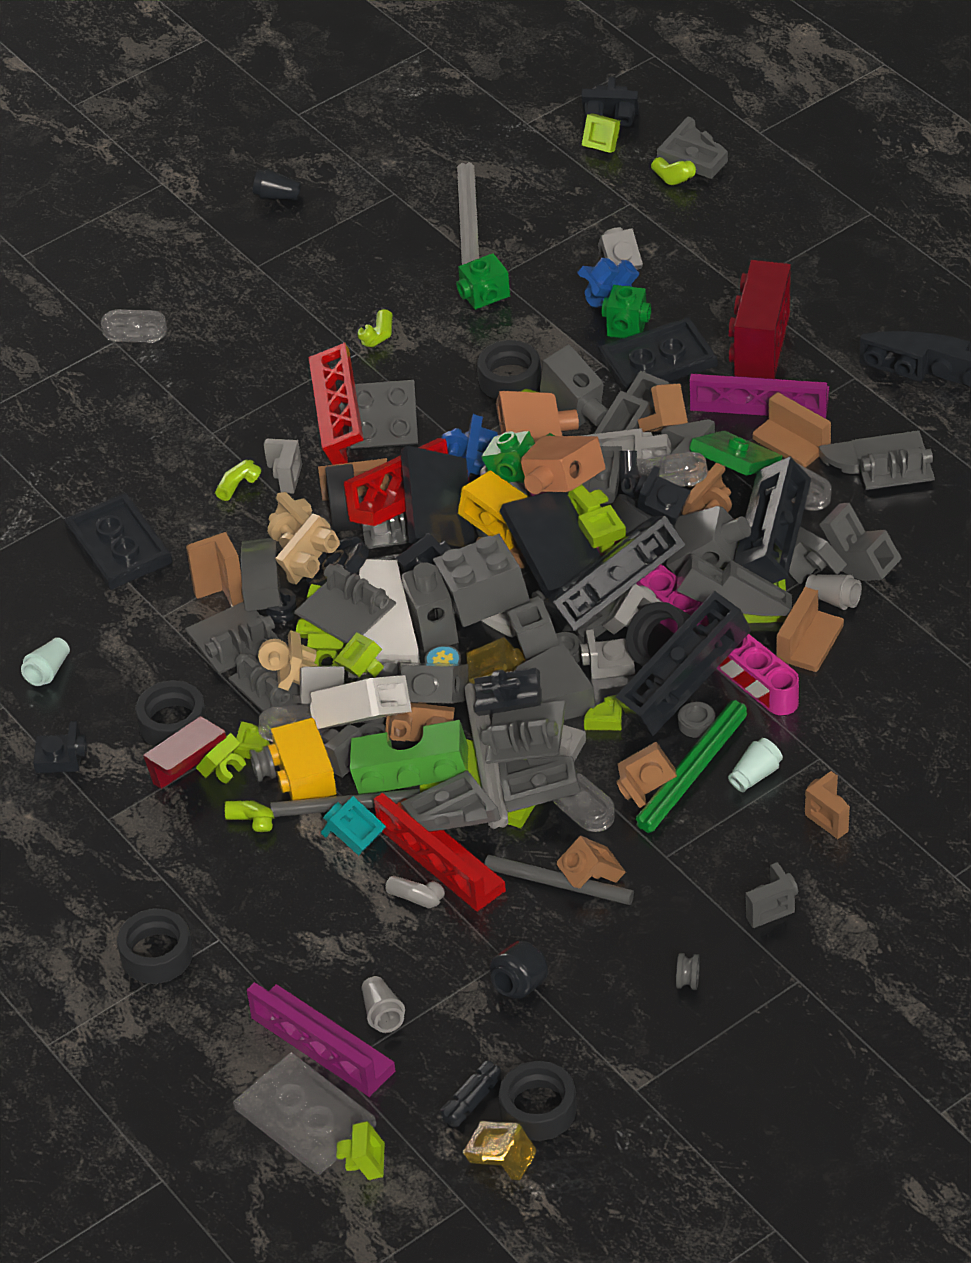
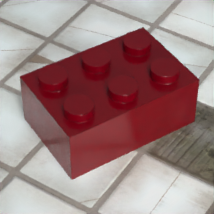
(760, 319)

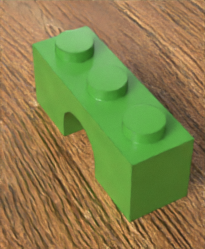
(434, 759)

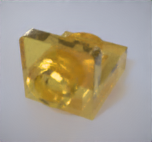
(493, 657)
(501, 1145)

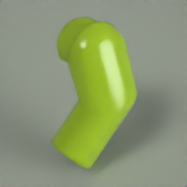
(673, 173)
(373, 336)

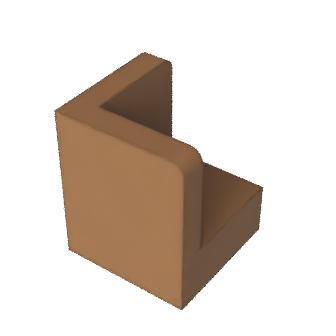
(668, 408)

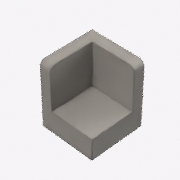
(316, 679)

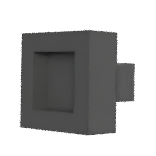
(339, 748)

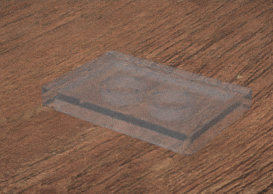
(302, 1112)

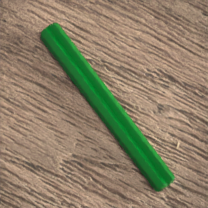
(691, 766)

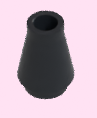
(273, 185)

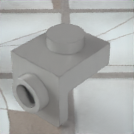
(620, 245)

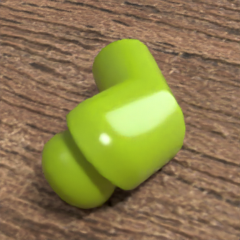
(232, 477)
(250, 810)

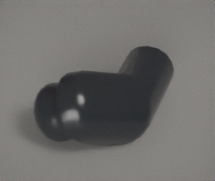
(629, 474)

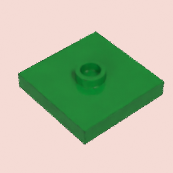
(734, 452)

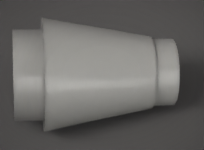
(836, 590)
(382, 1005)

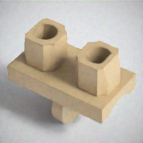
(289, 516)
(304, 548)
(286, 659)

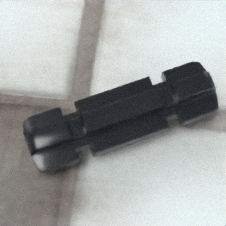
(471, 1093)

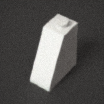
(360, 701)

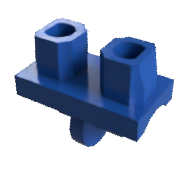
(604, 276)
(467, 444)

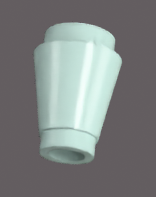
(43, 663)
(756, 763)

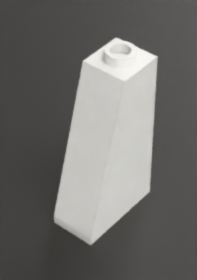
(395, 629)

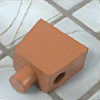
(533, 413)
(550, 463)

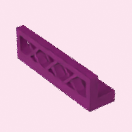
(752, 395)
(319, 1038)

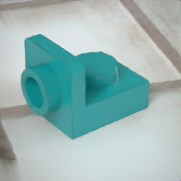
(353, 825)

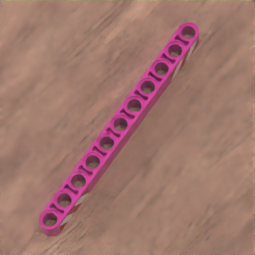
(748, 665)

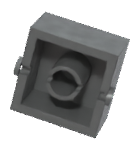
(482, 579)

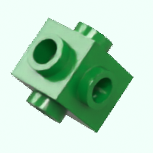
(483, 281)
(627, 305)
(505, 455)

